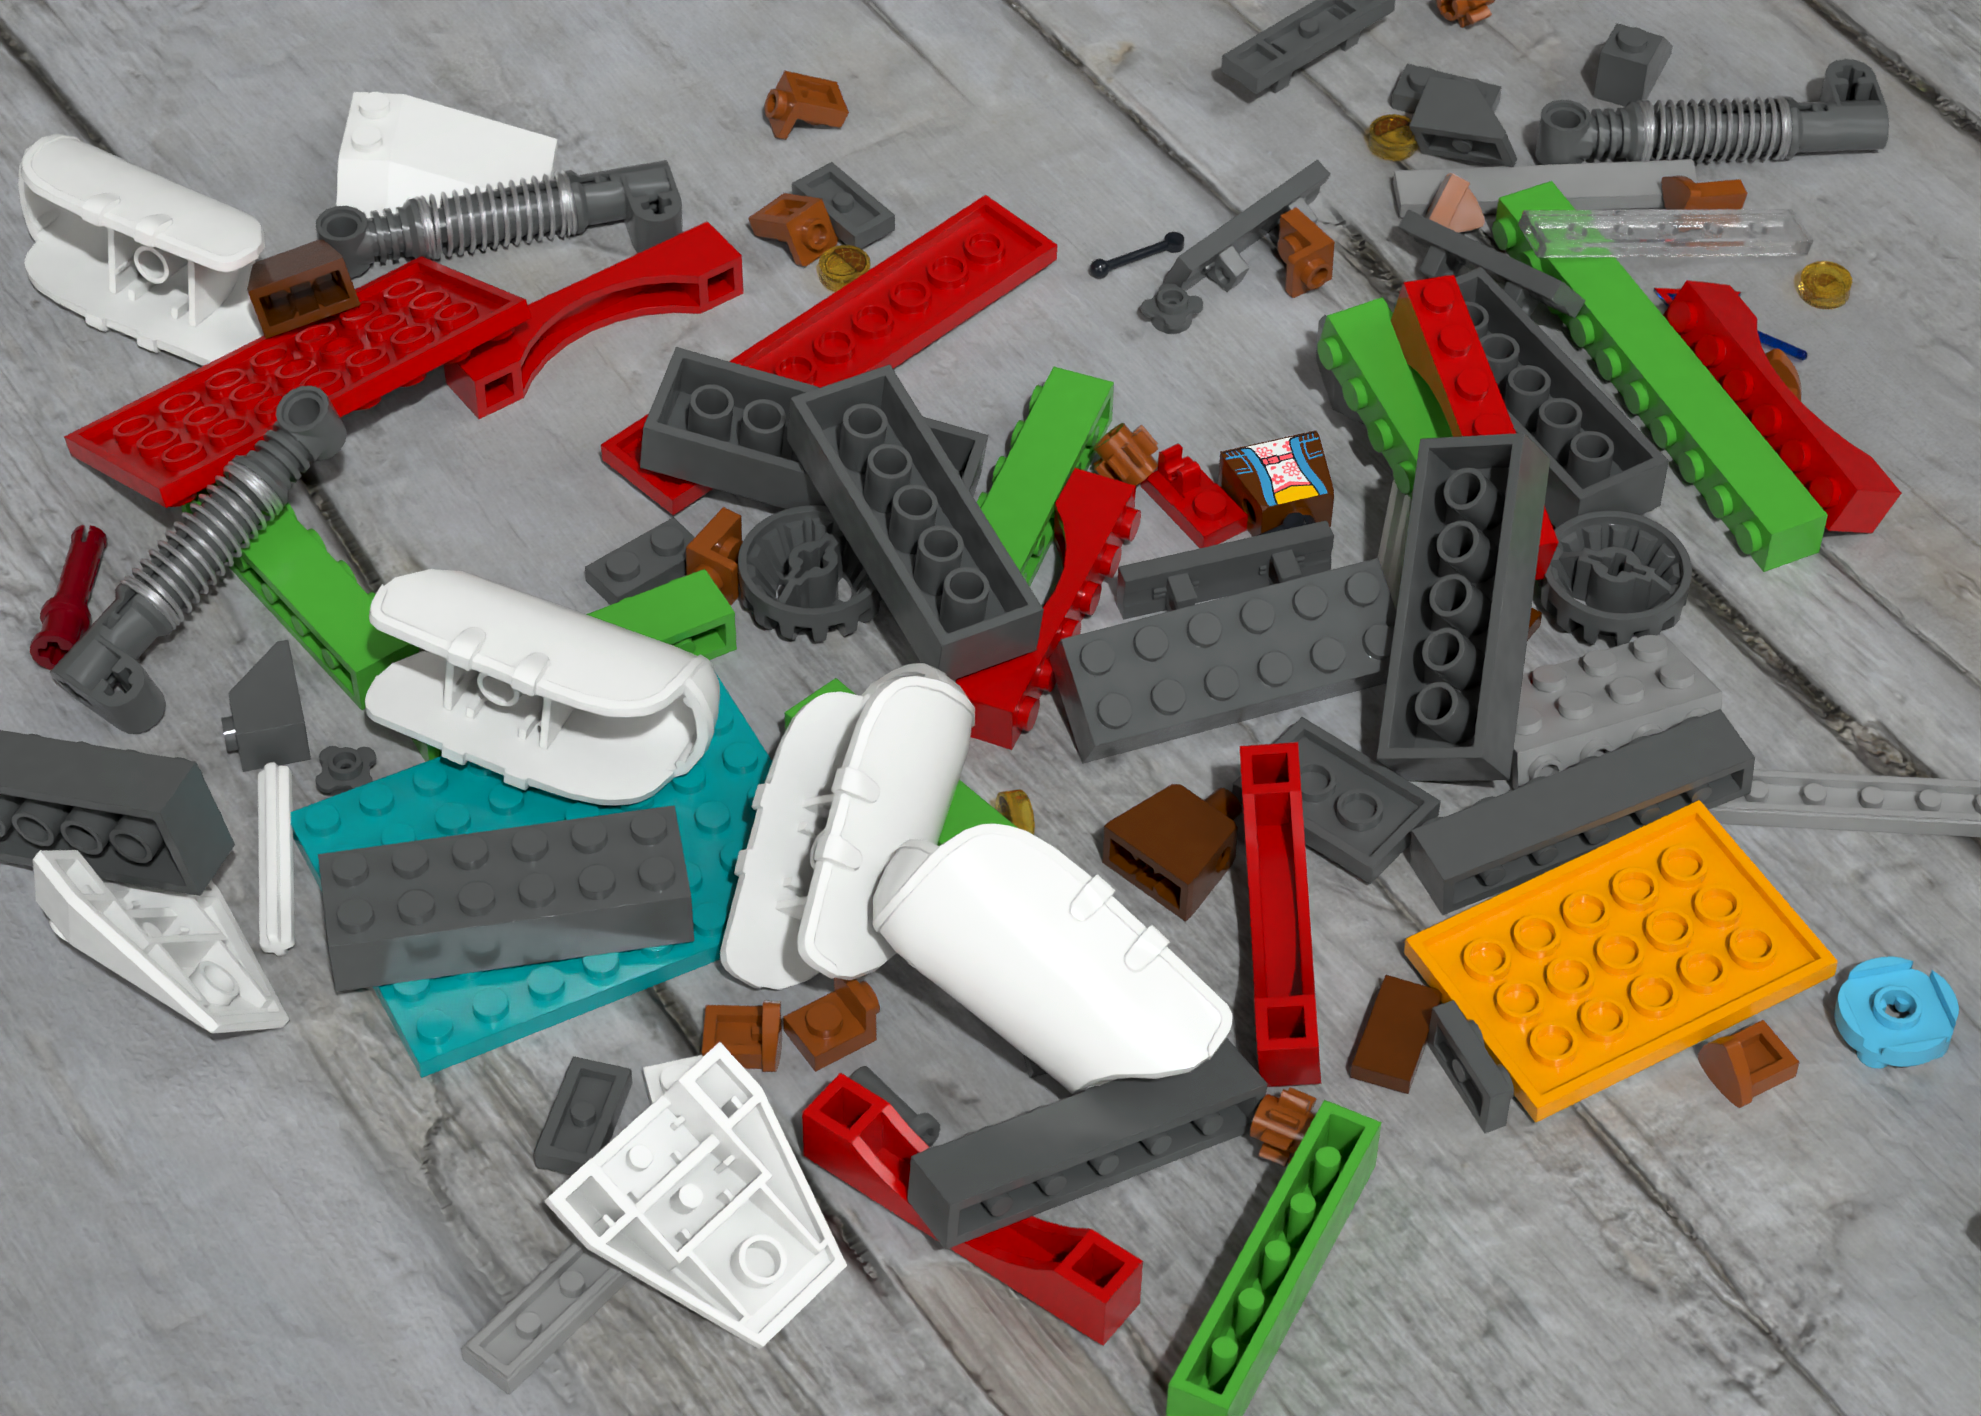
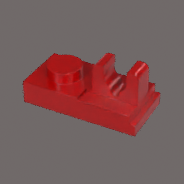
(1194, 499)

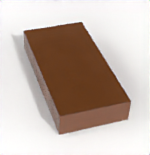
(1395, 1034)

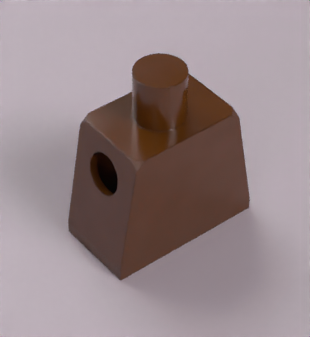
(300, 287)
(1175, 845)

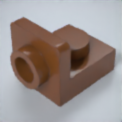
(804, 98)
(800, 223)
(1305, 251)
(717, 551)
(834, 1023)

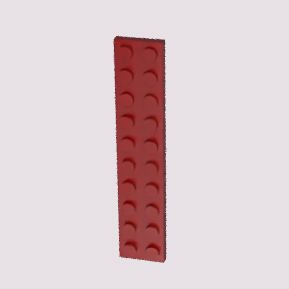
(876, 319)

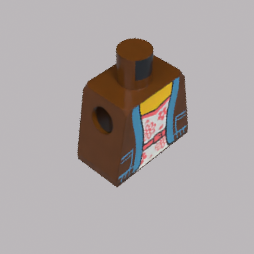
(1279, 479)

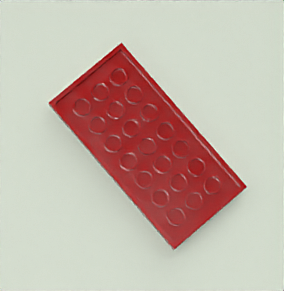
(192, 427)

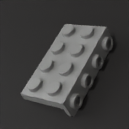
(1605, 703)

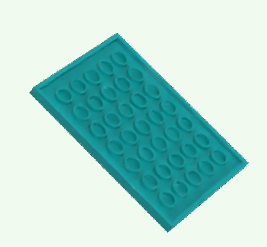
(480, 1011)

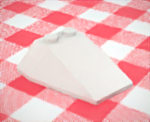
(416, 147)
(162, 941)
(707, 1204)

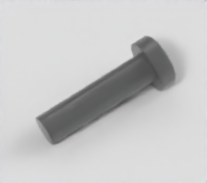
(922, 1124)

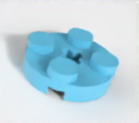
(1891, 1040)

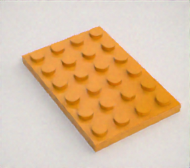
(1620, 958)

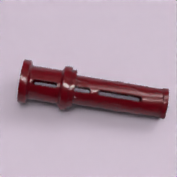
(67, 614)

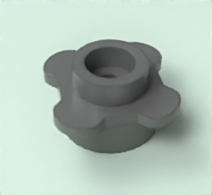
(1171, 309)
(344, 769)

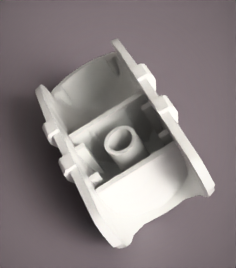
(138, 251)
(539, 689)
(834, 808)
(1047, 958)

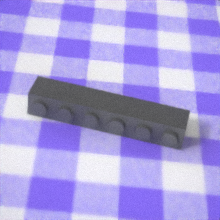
(1578, 810)
(1080, 1146)

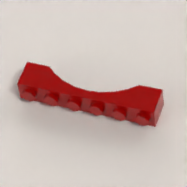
(674, 276)
(1448, 355)
(1833, 470)
(1089, 530)
(1279, 915)
(1054, 1265)

